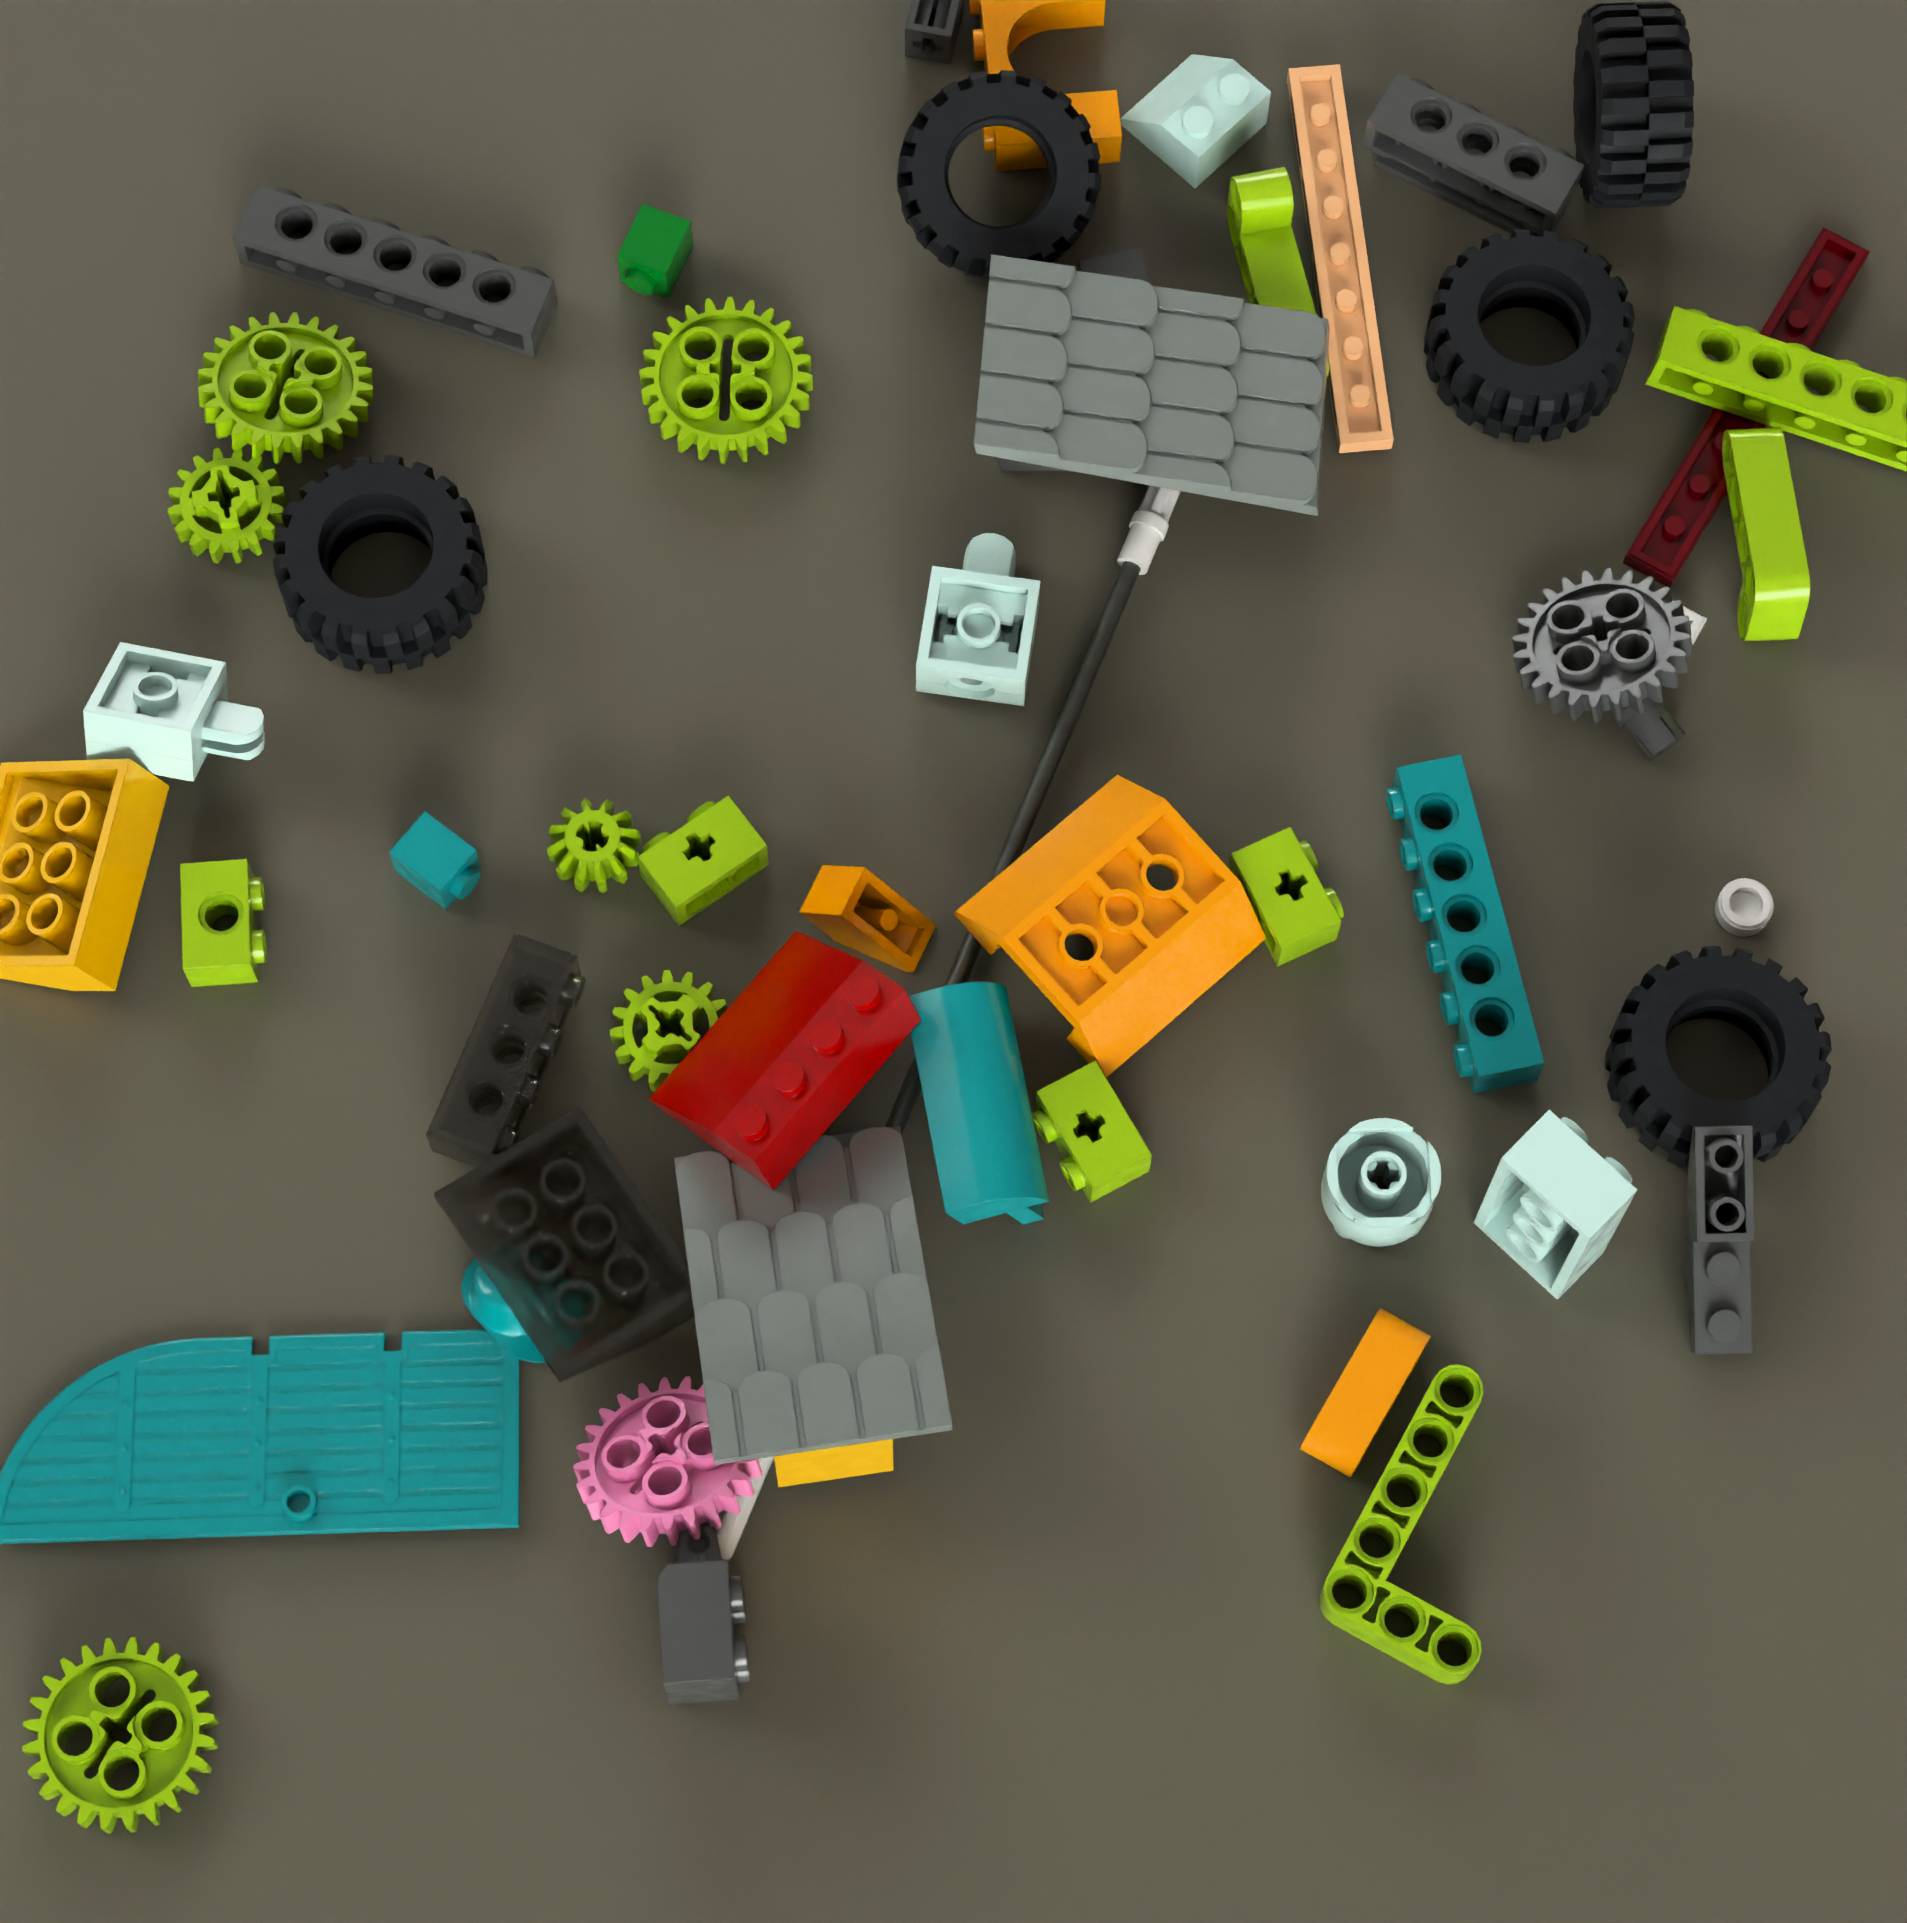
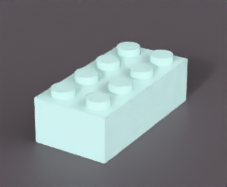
(1555, 1203)

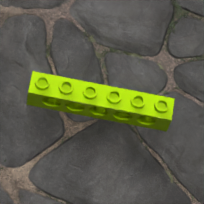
(1782, 400)

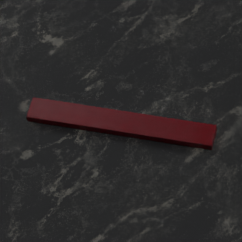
(1700, 479)

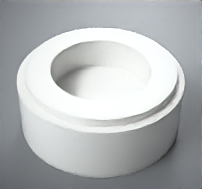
(1744, 907)

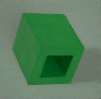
(655, 251)

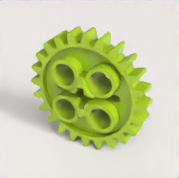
(676, 378)
(315, 406)
(79, 1704)

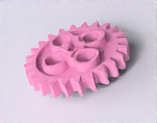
(656, 1467)

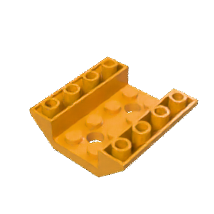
(1149, 944)

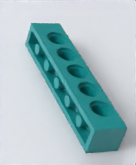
(1443, 790)

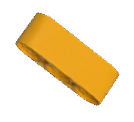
(1365, 1392)

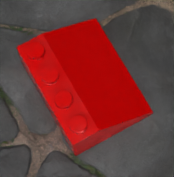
(788, 1057)

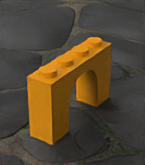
(1001, 30)

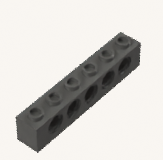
(364, 276)

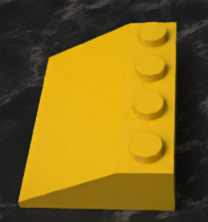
(73, 867)

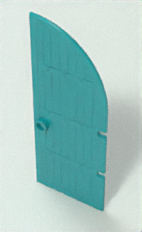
(274, 1443)

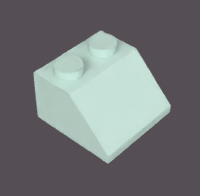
(1200, 115)

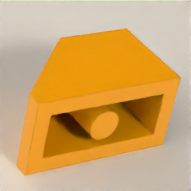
(867, 916)

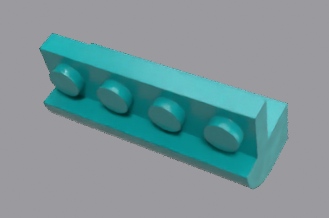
(977, 1103)

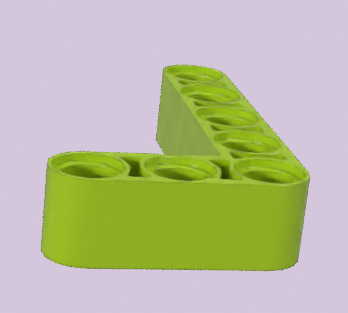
(1395, 1526)

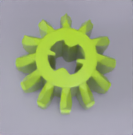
(583, 829)

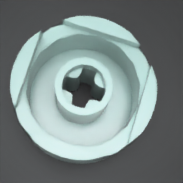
(1405, 1164)

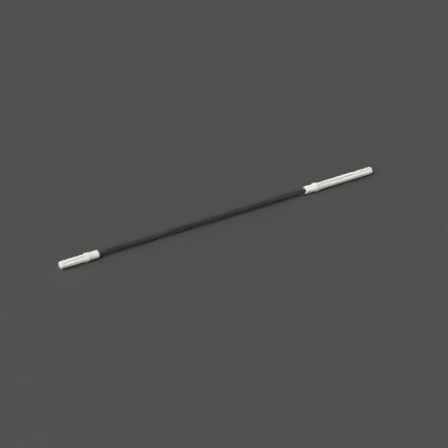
(1146, 532)

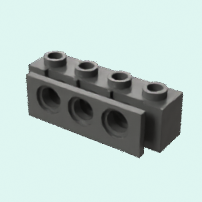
(1470, 158)

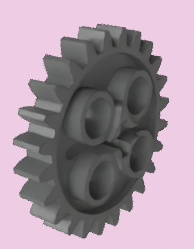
(1602, 645)

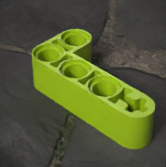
(1264, 242)
(1766, 535)

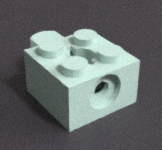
(979, 626)
(168, 713)

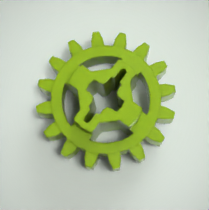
(202, 500)
(653, 1015)

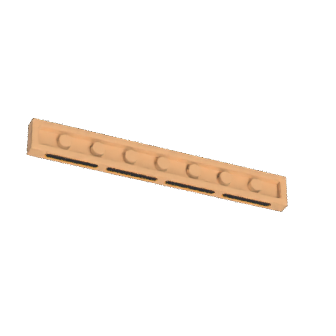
(1340, 258)

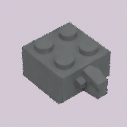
(698, 1622)

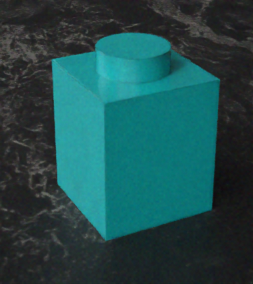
(436, 861)

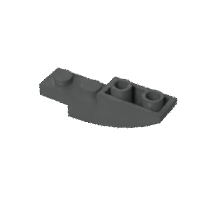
(1719, 1238)

